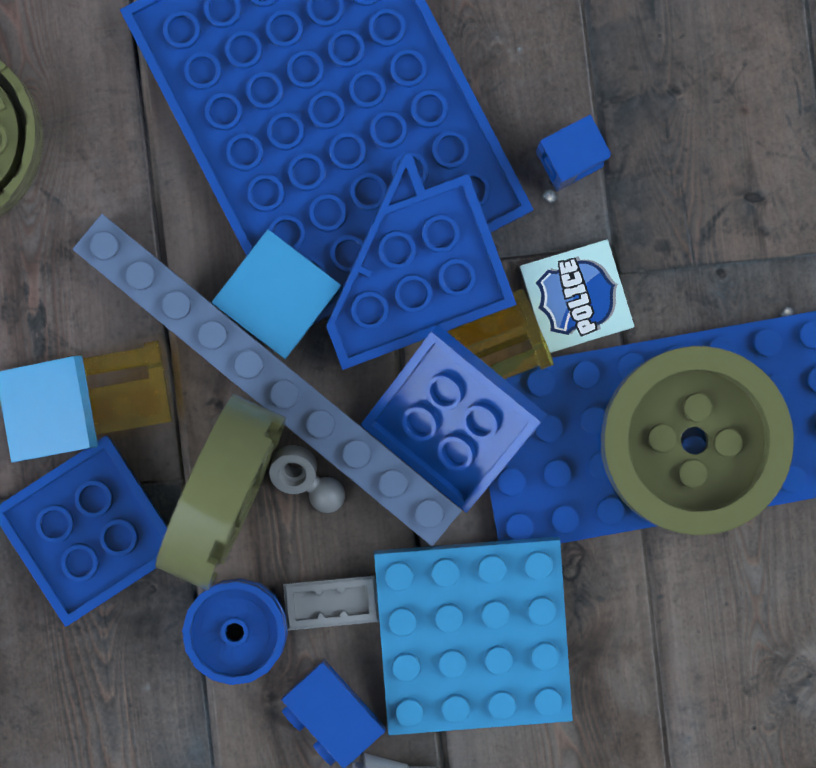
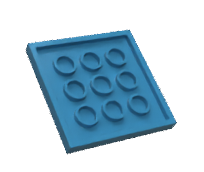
(473, 635)

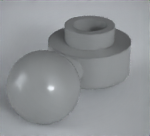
(325, 493)

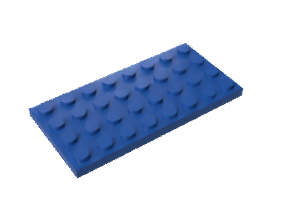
(558, 474)

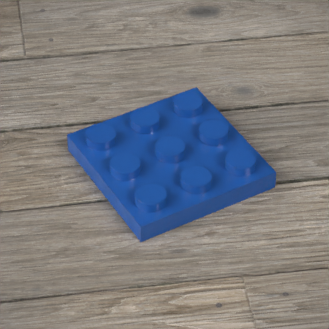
(453, 419)
(85, 530)

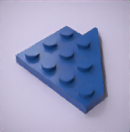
(417, 269)

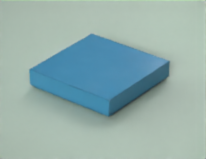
(276, 294)
(47, 409)

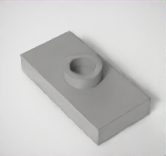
(331, 602)

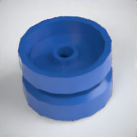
(242, 658)

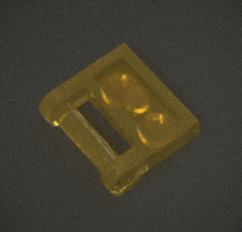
(503, 331)
(133, 402)

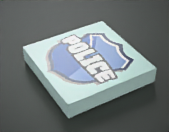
(577, 296)

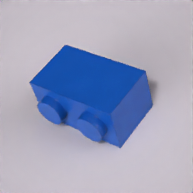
(332, 715)

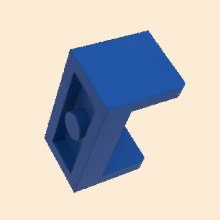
(573, 153)

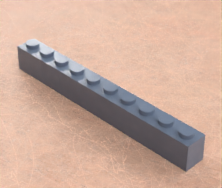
(267, 379)

